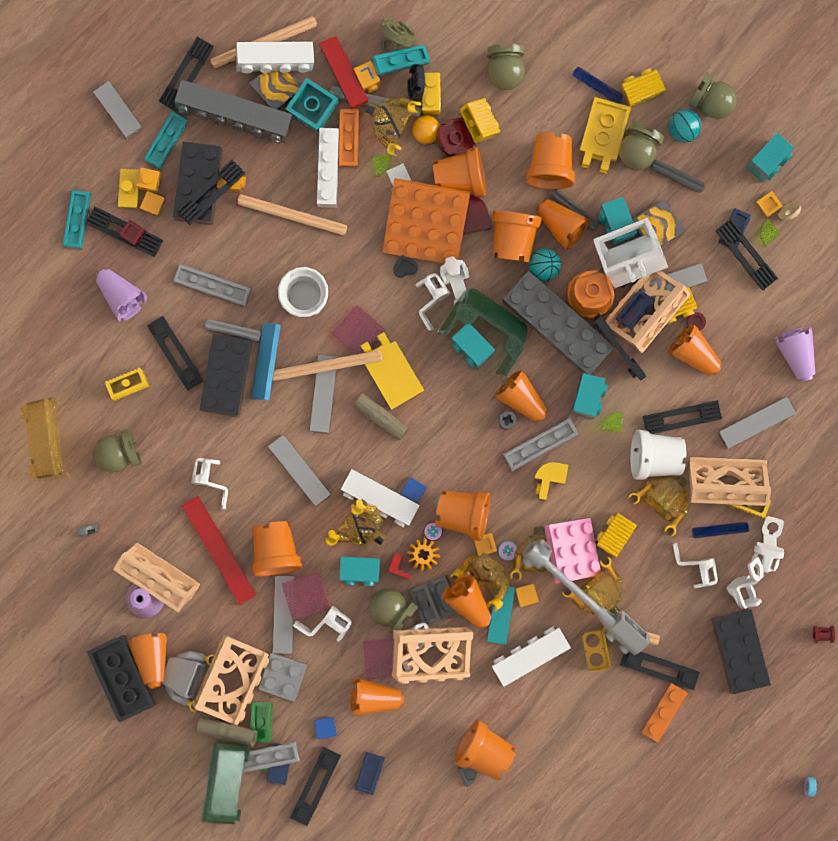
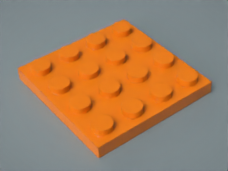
(425, 221)

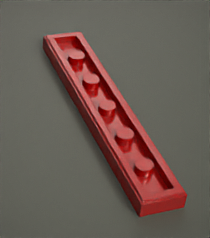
(218, 550)

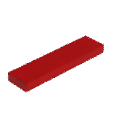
(343, 72)

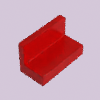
(395, 564)

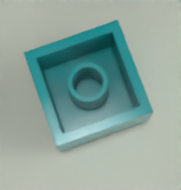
(312, 105)
(772, 155)
(616, 216)
(472, 346)
(588, 396)
(359, 569)

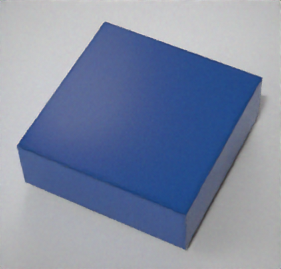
(413, 490)
(325, 728)

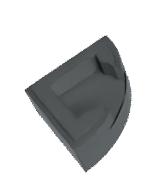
(84, 531)
(468, 775)

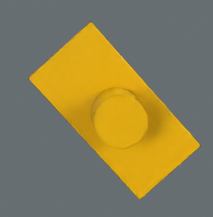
(128, 189)

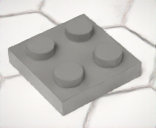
(282, 677)

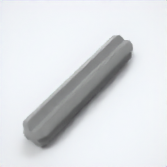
(232, 330)

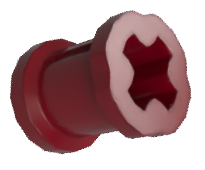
(823, 634)

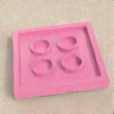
(573, 549)

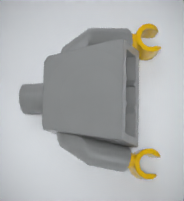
(183, 676)

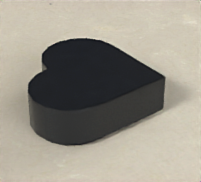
(404, 267)

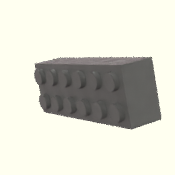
(232, 111)
(558, 324)

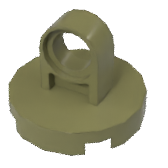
(398, 33)

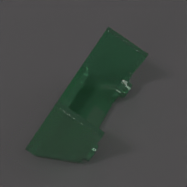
(476, 303)
(224, 783)

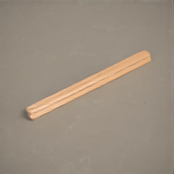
(277, 36)
(291, 214)
(327, 365)

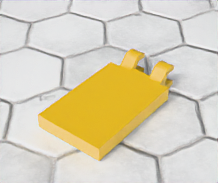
(604, 132)
(393, 373)

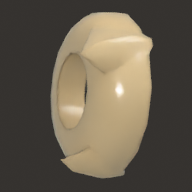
(793, 206)

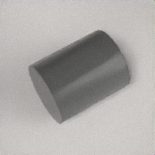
(507, 420)

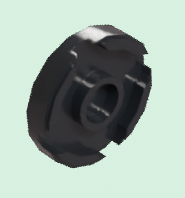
(416, 83)

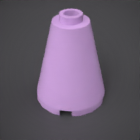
(120, 294)
(798, 352)
(147, 608)

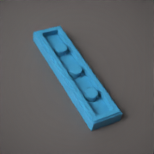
(266, 361)

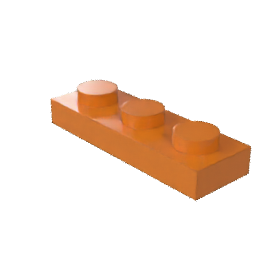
(348, 137)
(664, 712)

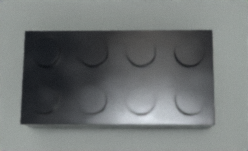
(196, 168)
(226, 375)
(740, 651)
(121, 678)

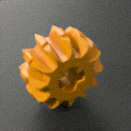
(426, 548)

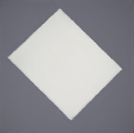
(398, 172)

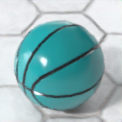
(684, 125)
(545, 264)

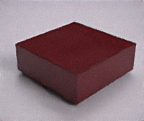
(132, 232)

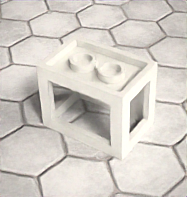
(631, 259)

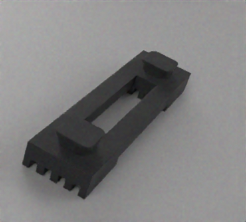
(200, 50)
(230, 173)
(99, 219)
(763, 276)
(602, 326)
(190, 376)
(709, 412)
(686, 676)
(303, 812)

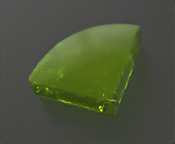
(381, 163)
(768, 232)
(613, 422)

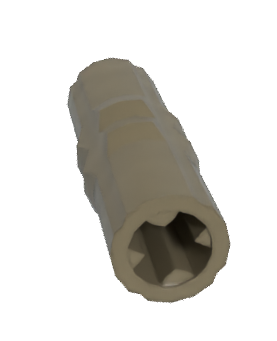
(381, 416)
(226, 731)

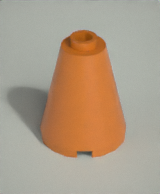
(562, 222)
(695, 351)
(522, 397)
(468, 601)
(150, 657)
(373, 697)

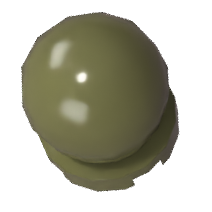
(506, 68)
(715, 98)
(639, 148)
(115, 452)
(390, 608)

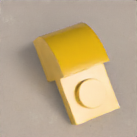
(548, 473)

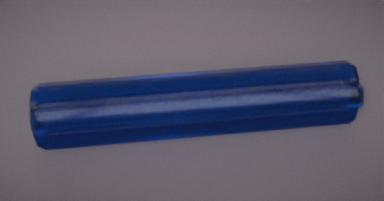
(598, 85)
(724, 529)

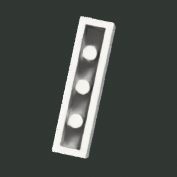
(274, 56)
(328, 167)
(384, 499)
(531, 656)

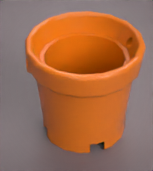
(551, 162)
(462, 172)
(514, 235)
(590, 294)
(464, 512)
(274, 550)
(484, 751)

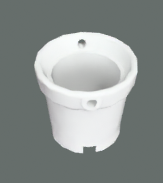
(303, 292)
(656, 455)

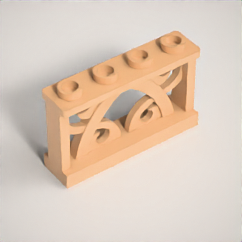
(671, 303)
(716, 492)
(157, 576)
(437, 635)
(211, 678)

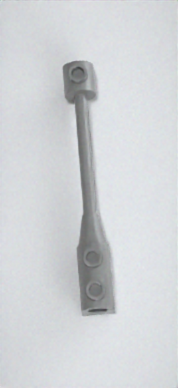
(618, 626)

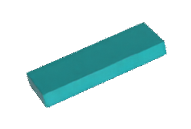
(400, 59)
(165, 140)
(76, 219)
(500, 619)

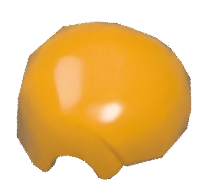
(425, 129)

